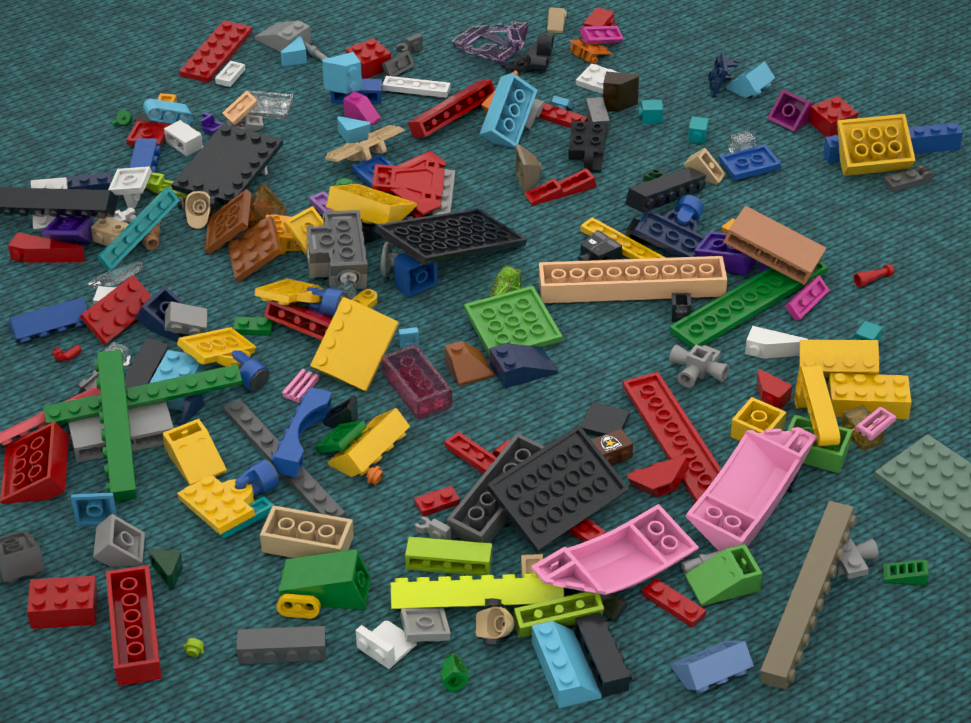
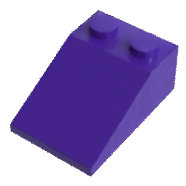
(70, 229)
(734, 260)

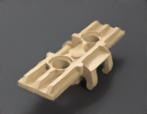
(361, 151)

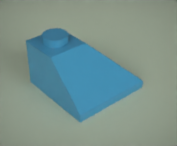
(92, 508)

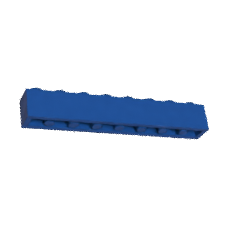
(923, 139)

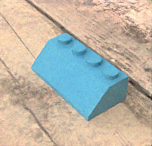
(508, 111)
(564, 664)

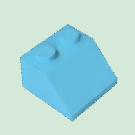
(342, 73)
(752, 81)

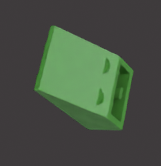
(725, 576)

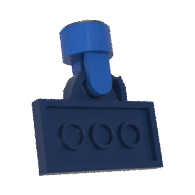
(676, 229)

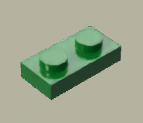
(253, 326)

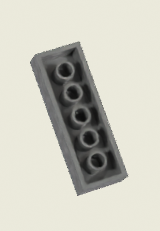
(479, 515)

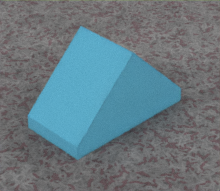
(294, 53)
(352, 129)

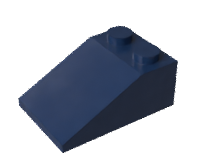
(153, 313)
(520, 364)

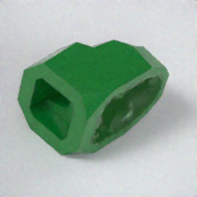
(454, 673)

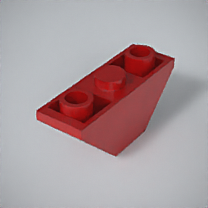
(660, 477)

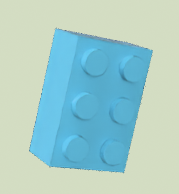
(176, 365)

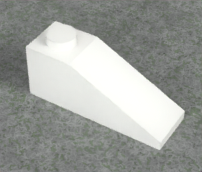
(772, 344)

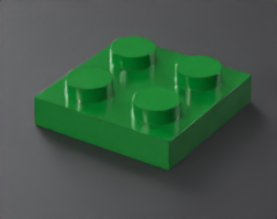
(340, 437)

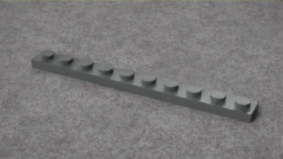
(267, 444)

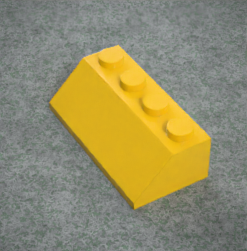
(841, 356)
(367, 449)

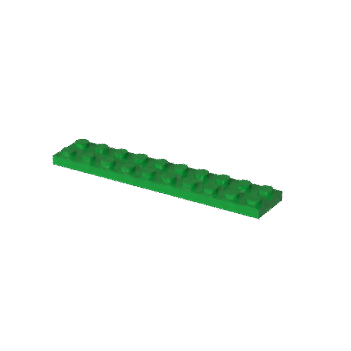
(738, 306)

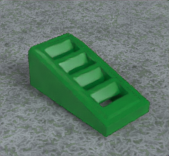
(917, 576)

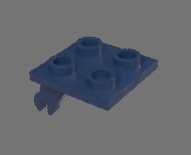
(720, 73)

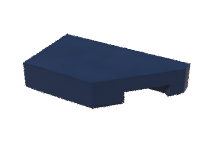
(191, 406)

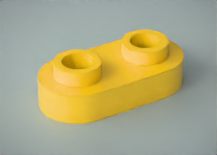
(367, 298)
(299, 606)

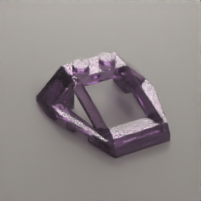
(516, 33)

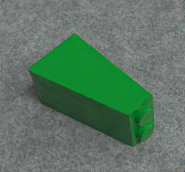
(332, 578)

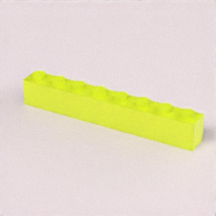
(471, 592)

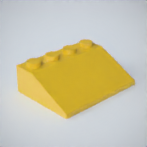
(875, 145)
(373, 204)
(354, 344)

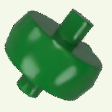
(123, 118)

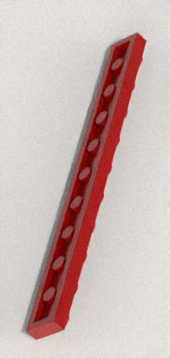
(482, 460)

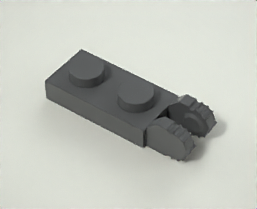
(908, 178)

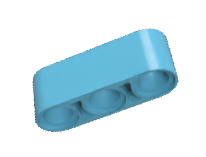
(167, 111)

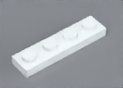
(416, 86)

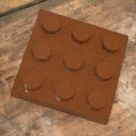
(228, 222)
(254, 248)

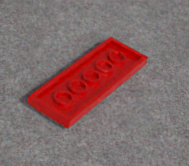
(215, 51)

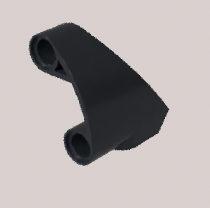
(536, 58)

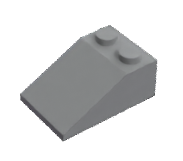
(283, 33)

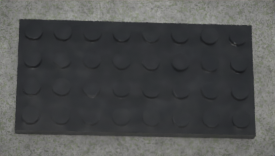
(450, 236)

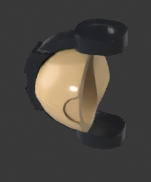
(197, 208)
(494, 623)

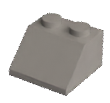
(118, 543)

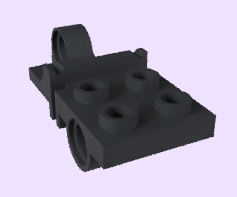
(588, 142)

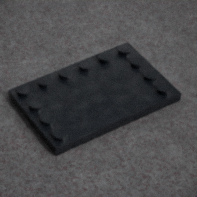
(228, 163)
(557, 488)

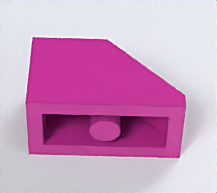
(360, 108)

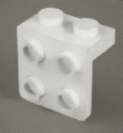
(384, 644)

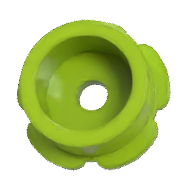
(193, 647)

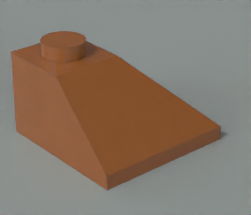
(466, 363)

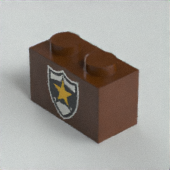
(615, 446)

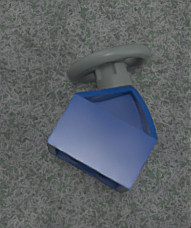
(409, 274)

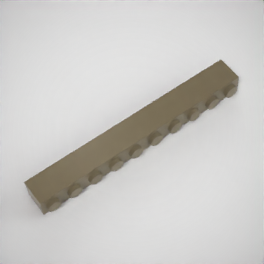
(808, 596)

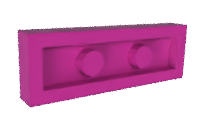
(601, 34)
(807, 298)

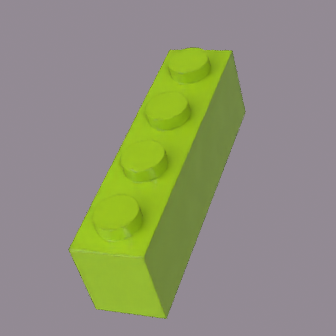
(448, 556)
(559, 610)

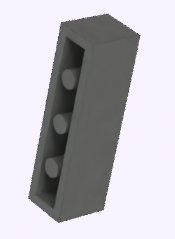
(281, 644)

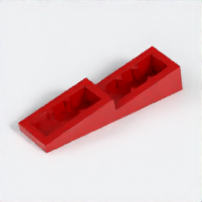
(554, 190)

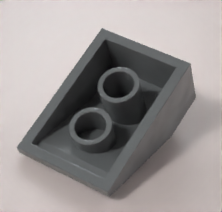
(19, 556)

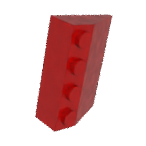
(35, 466)

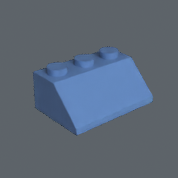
(713, 665)

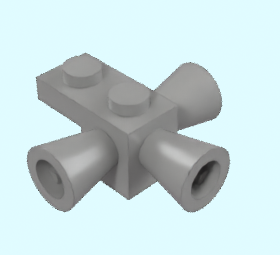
(698, 363)
(853, 558)

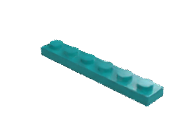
(138, 229)

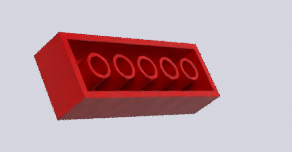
(133, 625)

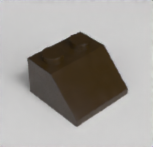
(620, 90)

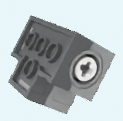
(338, 249)

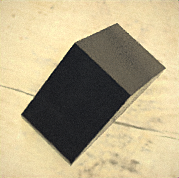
(342, 413)

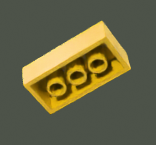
(872, 391)

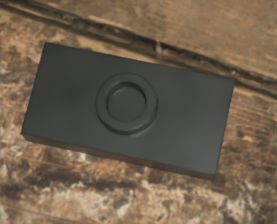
(613, 605)

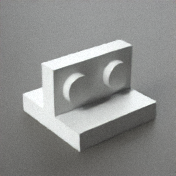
(130, 183)

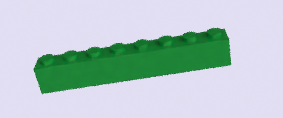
(116, 425)

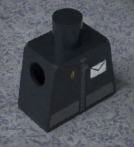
(600, 247)

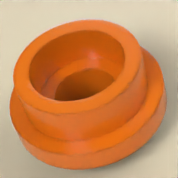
(374, 475)

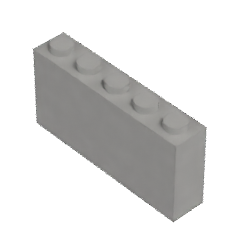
(146, 431)

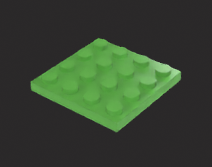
(513, 319)

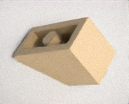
(705, 163)

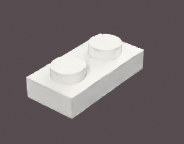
(230, 73)

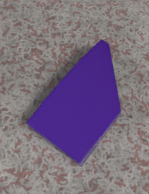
(209, 124)

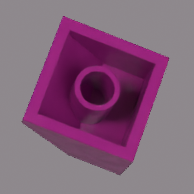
(790, 111)

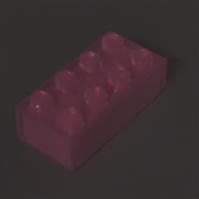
(417, 381)

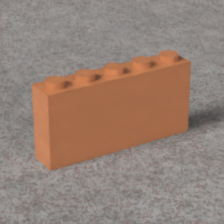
(774, 245)

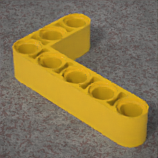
(813, 394)

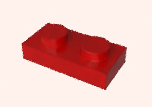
(437, 501)

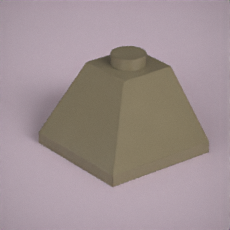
(526, 168)

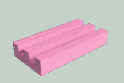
(297, 385)
(878, 425)

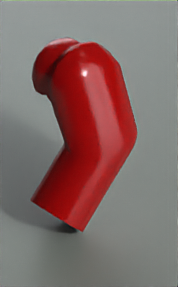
(68, 355)

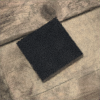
(604, 419)

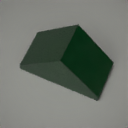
(167, 565)

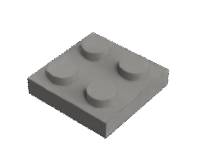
(425, 624)

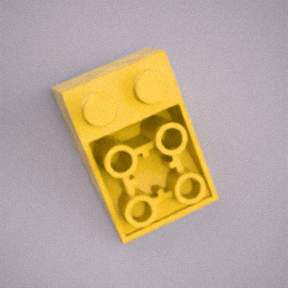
(193, 452)

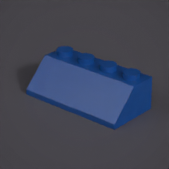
(47, 319)

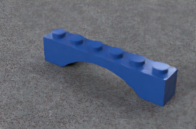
(289, 454)

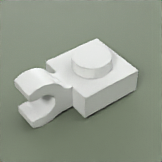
(125, 215)

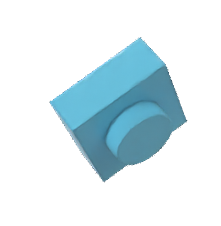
(562, 102)
(408, 337)

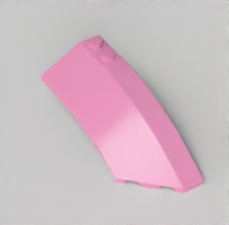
(750, 486)
(619, 556)

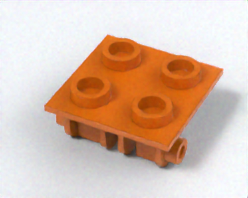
(587, 51)

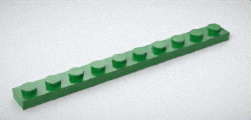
(148, 394)

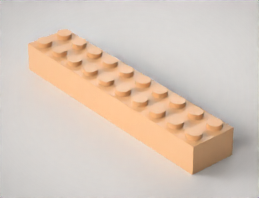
(631, 279)

